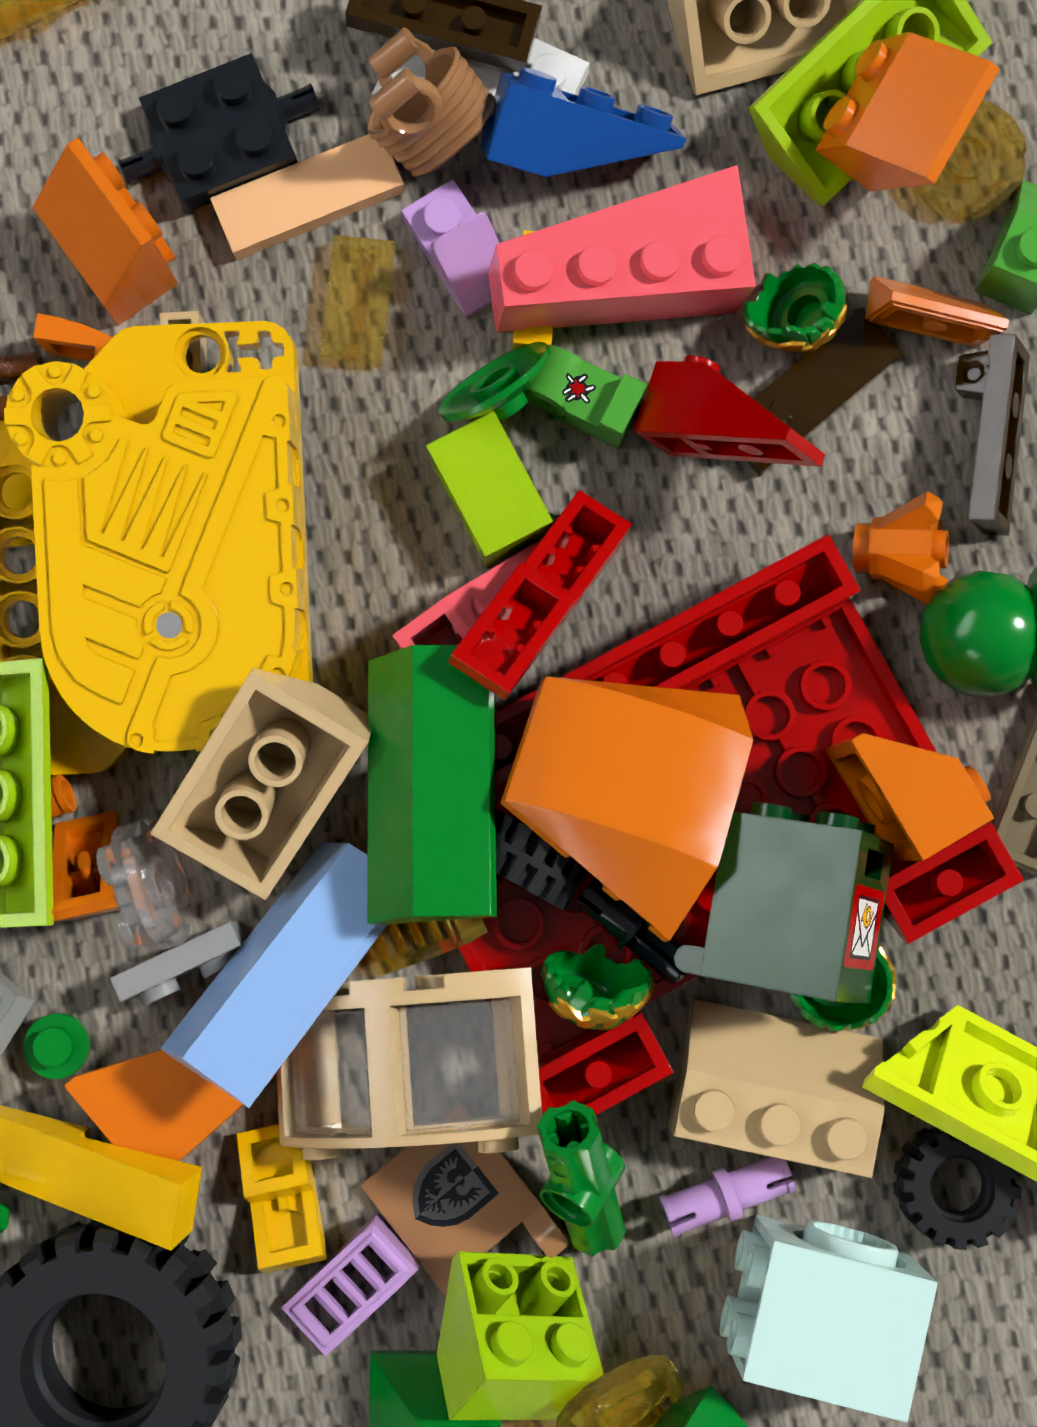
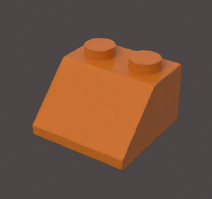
(904, 111)
(911, 794)

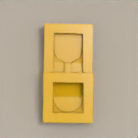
(281, 1201)

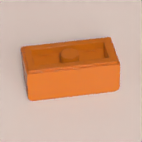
(932, 313)

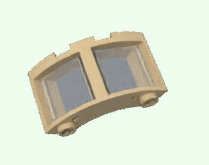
(415, 1070)

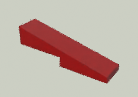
(540, 595)

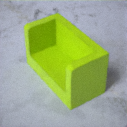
(489, 488)

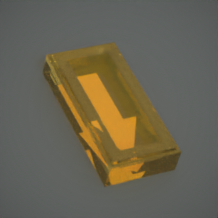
(358, 300)

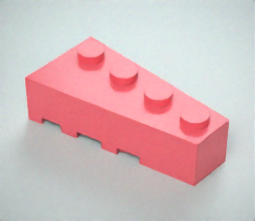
(631, 262)

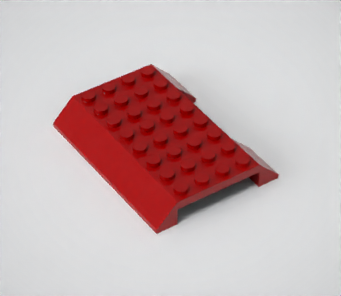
(805, 682)

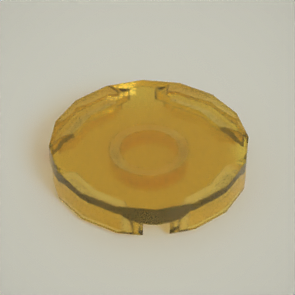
(976, 190)
(625, 1395)

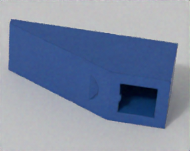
(568, 132)

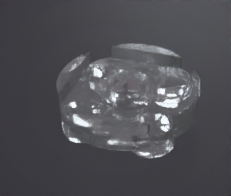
(146, 887)

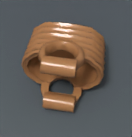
(427, 117)

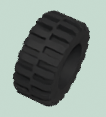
(165, 1285)

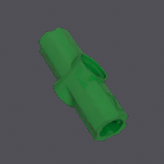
(582, 1178)

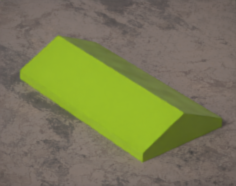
(795, 106)
(25, 795)

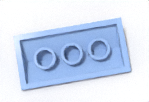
(280, 976)

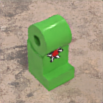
(587, 396)

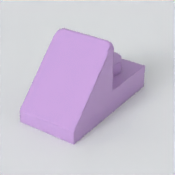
(455, 244)

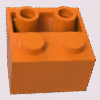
(105, 232)

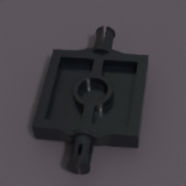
(218, 131)

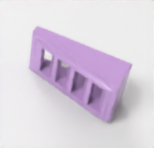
(388, 1247)

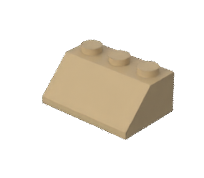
(748, 39)
(264, 779)
(778, 1088)

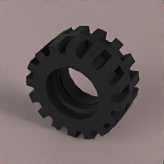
(534, 863)
(948, 1227)

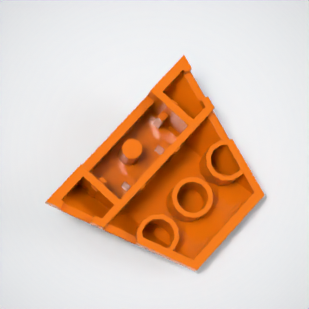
(633, 786)

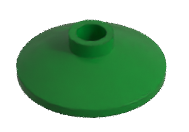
(496, 385)

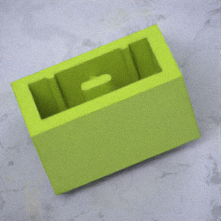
(514, 1337)

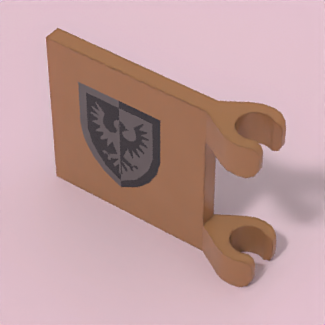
(458, 1201)

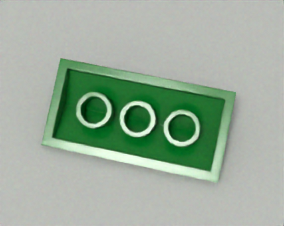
(429, 790)

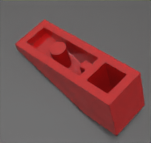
(706, 416)

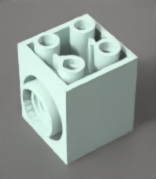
(829, 1315)

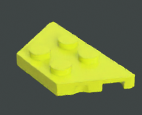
(969, 1084)

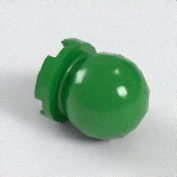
(982, 633)

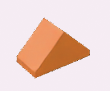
(76, 878)

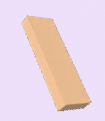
(307, 195)

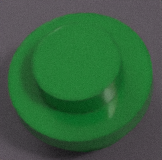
(56, 1045)

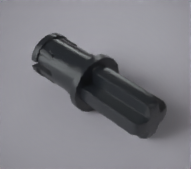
(631, 931)

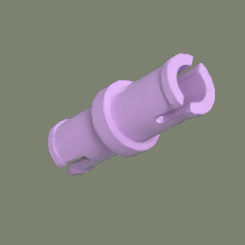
(726, 1194)

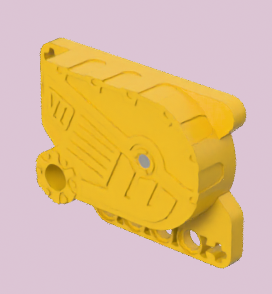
(157, 537)

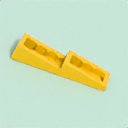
(97, 1179)

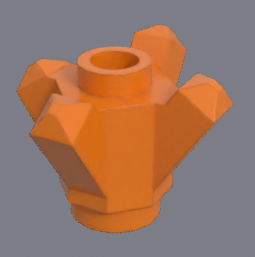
(905, 547)

